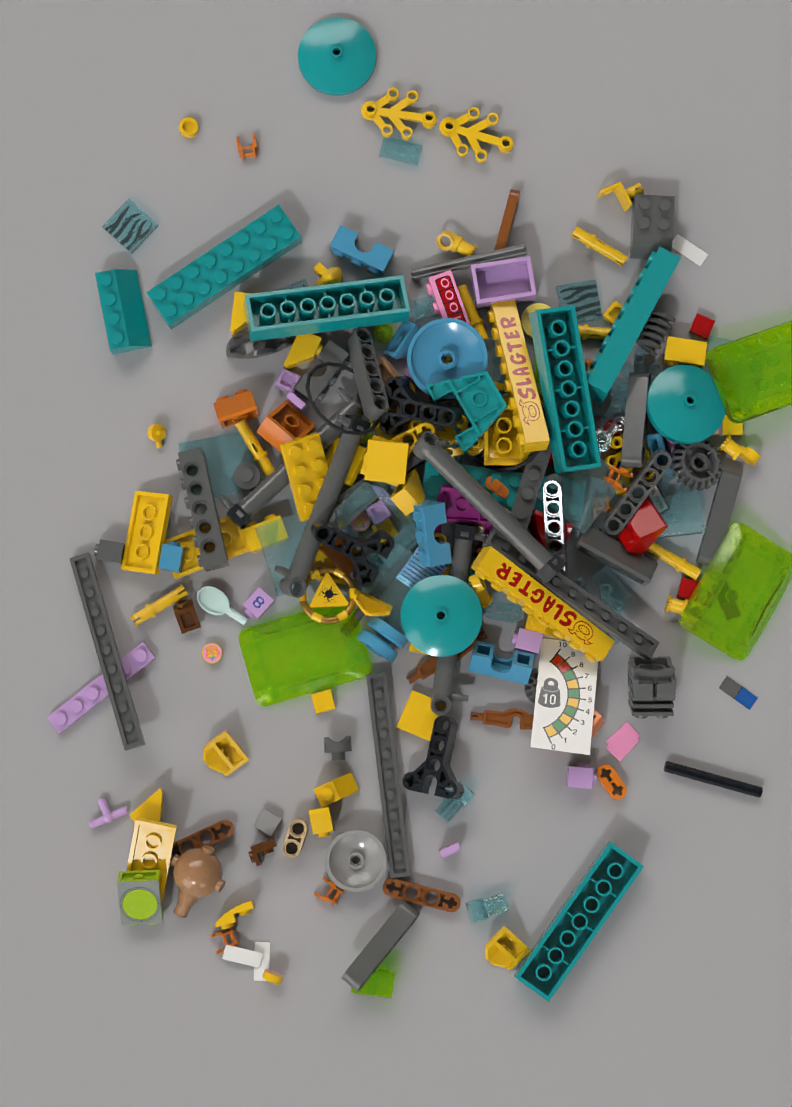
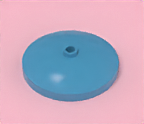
(443, 339)

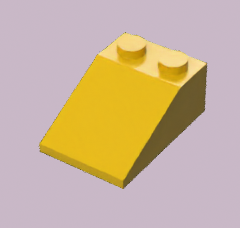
(501, 442)

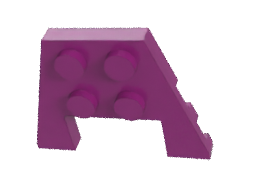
(459, 509)

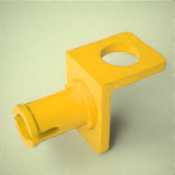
(622, 194)

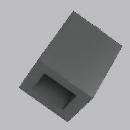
(109, 551)

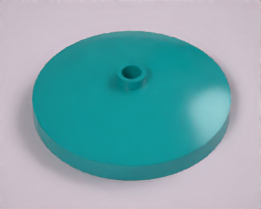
(337, 73)
(671, 412)
(445, 635)

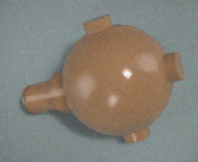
(196, 876)

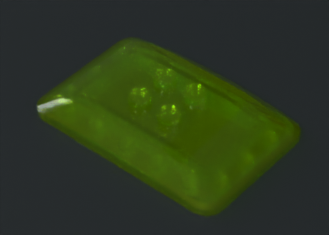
(754, 373)
(738, 592)
(302, 656)

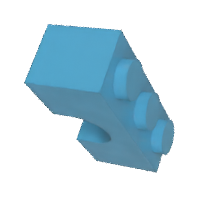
(375, 260)
(427, 518)
(512, 669)

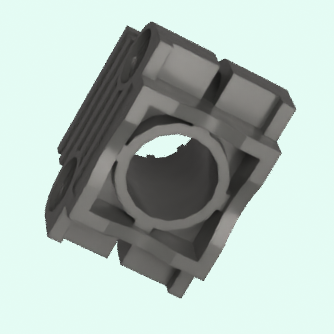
(651, 687)

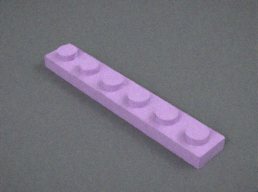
(97, 690)

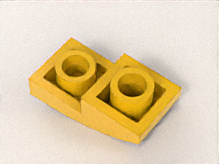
(229, 917)

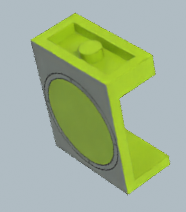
(140, 897)

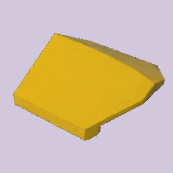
(370, 605)
(224, 754)
(505, 949)

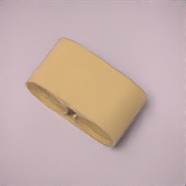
(298, 839)

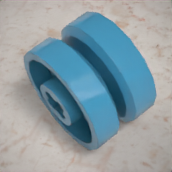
(380, 641)

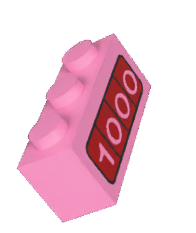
(446, 297)

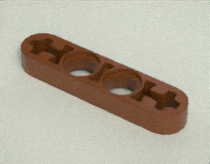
(507, 219)
(196, 840)
(420, 898)

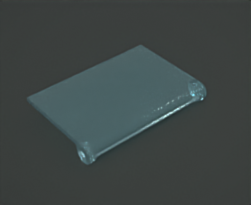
(681, 514)

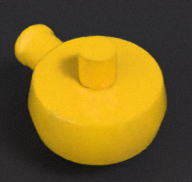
(156, 433)

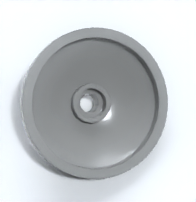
(355, 876)

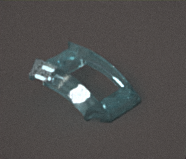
(358, 502)

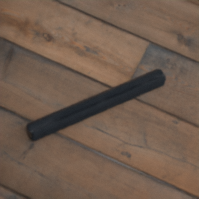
(713, 779)

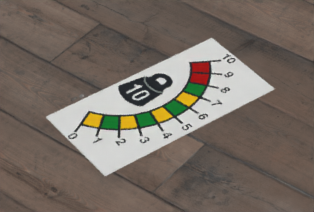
(564, 699)

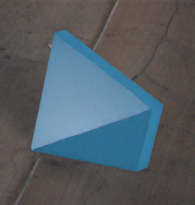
(401, 340)
(657, 442)

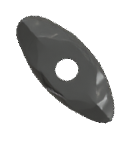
(243, 348)

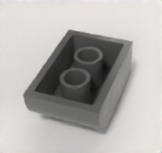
(651, 224)

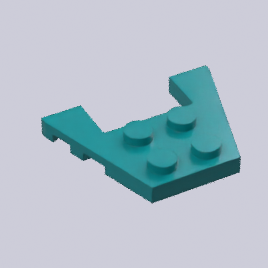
(479, 401)

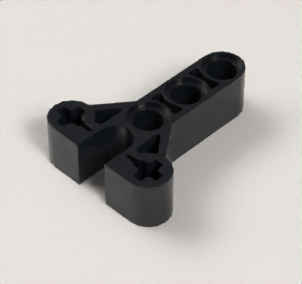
(406, 398)
(367, 544)
(444, 775)

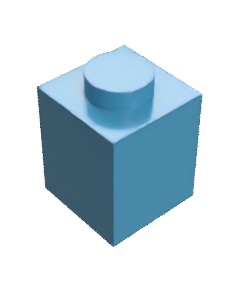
(171, 557)

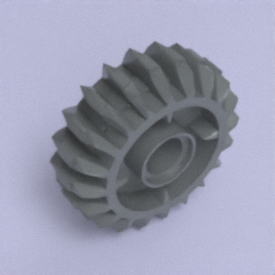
(688, 473)

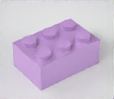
(503, 281)

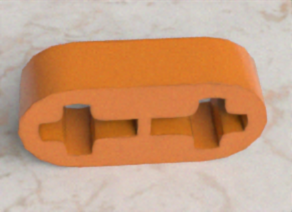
(614, 778)

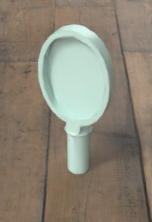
(217, 603)

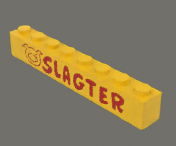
(518, 376)
(542, 604)

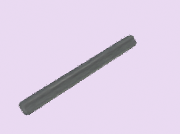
(466, 262)

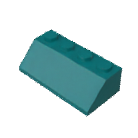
(123, 310)

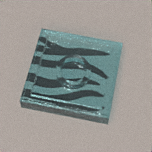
(130, 226)
(584, 297)

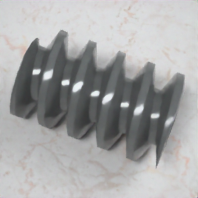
(653, 332)

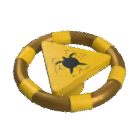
(328, 595)

